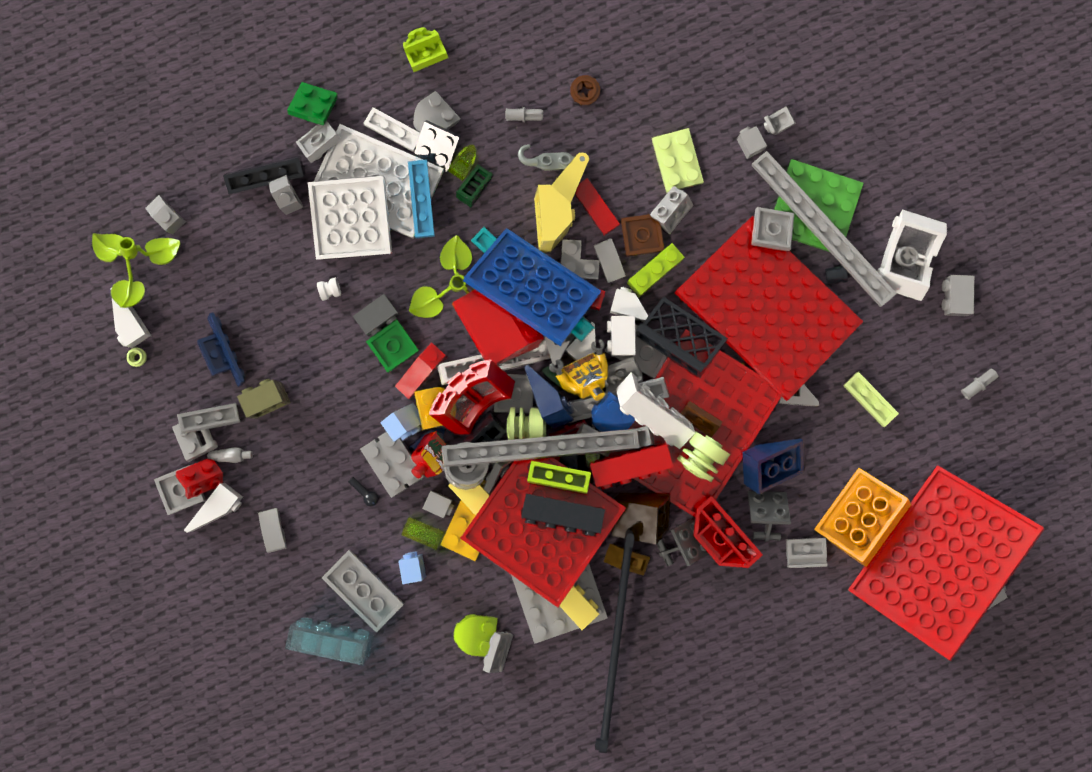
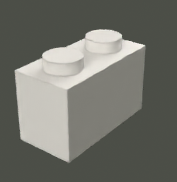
(622, 336)

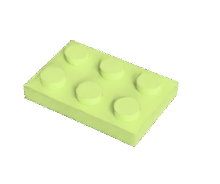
(677, 160)

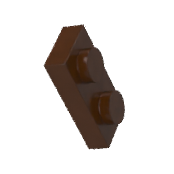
(701, 419)

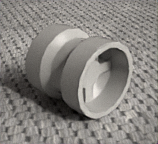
(909, 257)

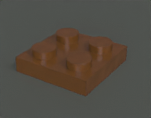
(641, 235)

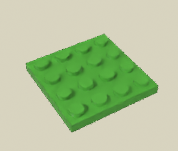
(830, 192)

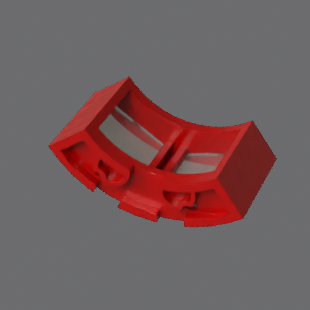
(471, 395)

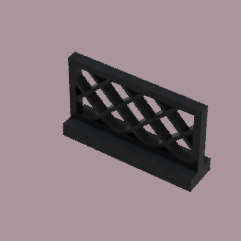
(675, 352)

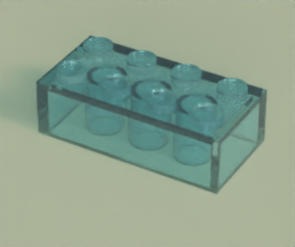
(329, 641)

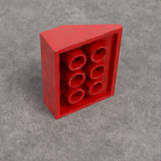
(495, 330)

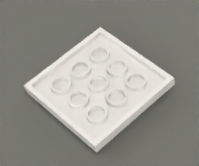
(350, 217)

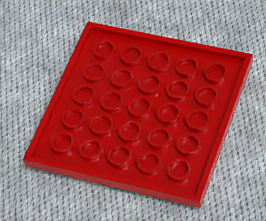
(534, 554)

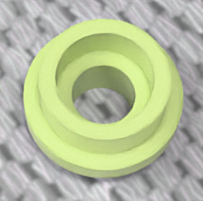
(131, 354)

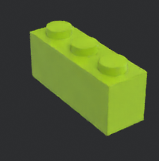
(655, 270)
(559, 477)

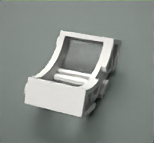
(926, 237)

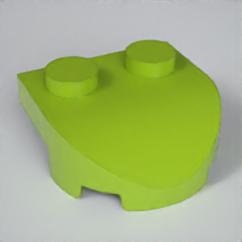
(424, 48)
(474, 634)

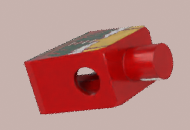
(428, 456)

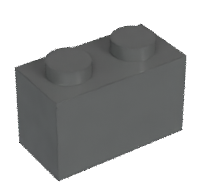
(376, 315)

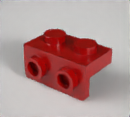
(200, 477)

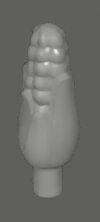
(230, 455)

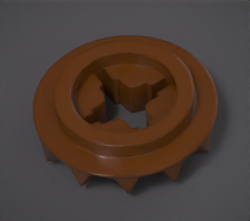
(590, 83)

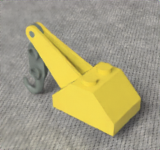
(554, 201)

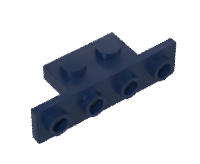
(218, 353)

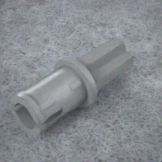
(524, 114)
(979, 384)

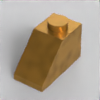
(615, 555)

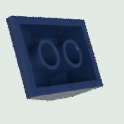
(552, 406)
(772, 464)

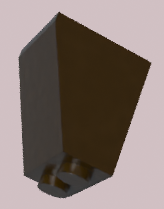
(645, 515)

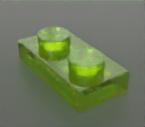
(422, 533)

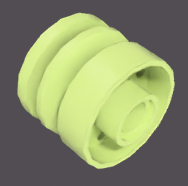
(525, 426)
(703, 456)

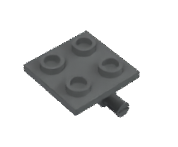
(768, 509)
(686, 543)

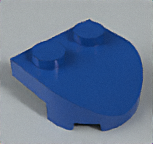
(608, 415)

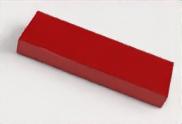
(596, 207)

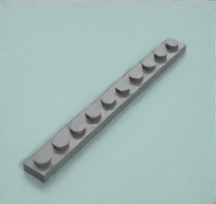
(823, 229)
(539, 447)

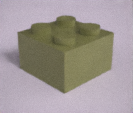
(263, 399)

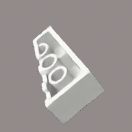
(653, 412)

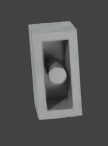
(958, 295)

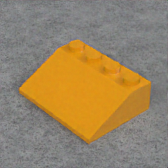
(863, 516)

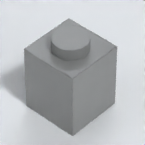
(751, 141)
(438, 504)

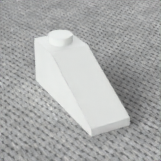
(129, 326)
(219, 504)

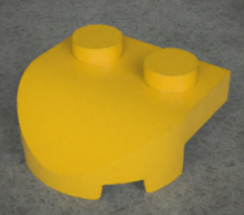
(424, 402)

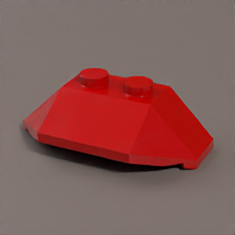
(723, 537)

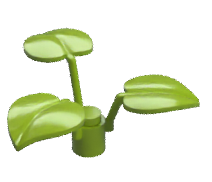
(109, 246)
(453, 256)

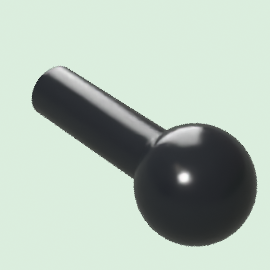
(369, 497)

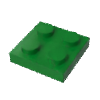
(312, 103)
(392, 346)

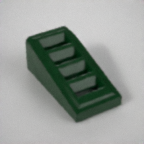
(470, 200)

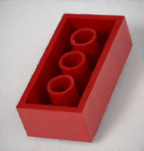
(631, 465)

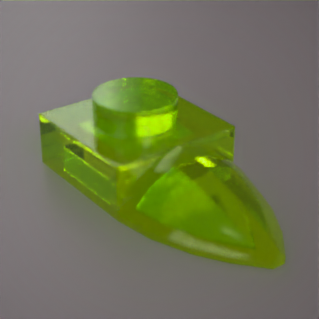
(463, 162)

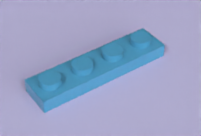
(421, 198)

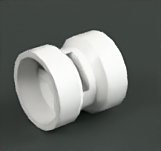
(328, 289)

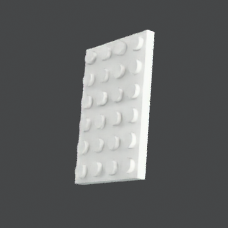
(363, 157)

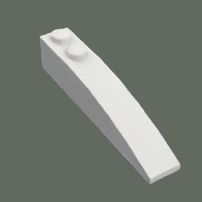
(450, 369)

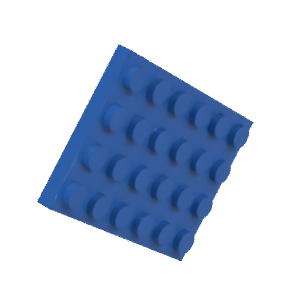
(532, 286)

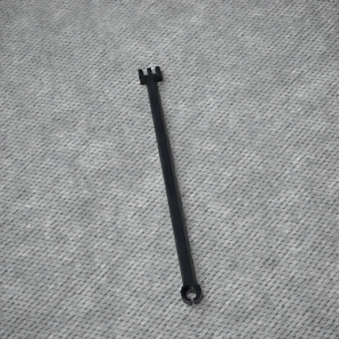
(602, 743)

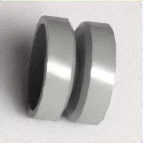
(466, 478)

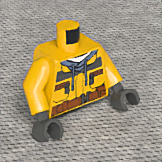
(585, 375)

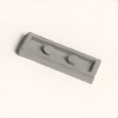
(208, 418)

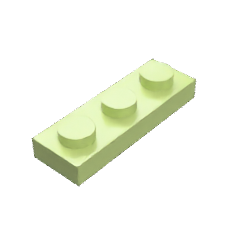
(870, 399)

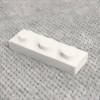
(392, 129)

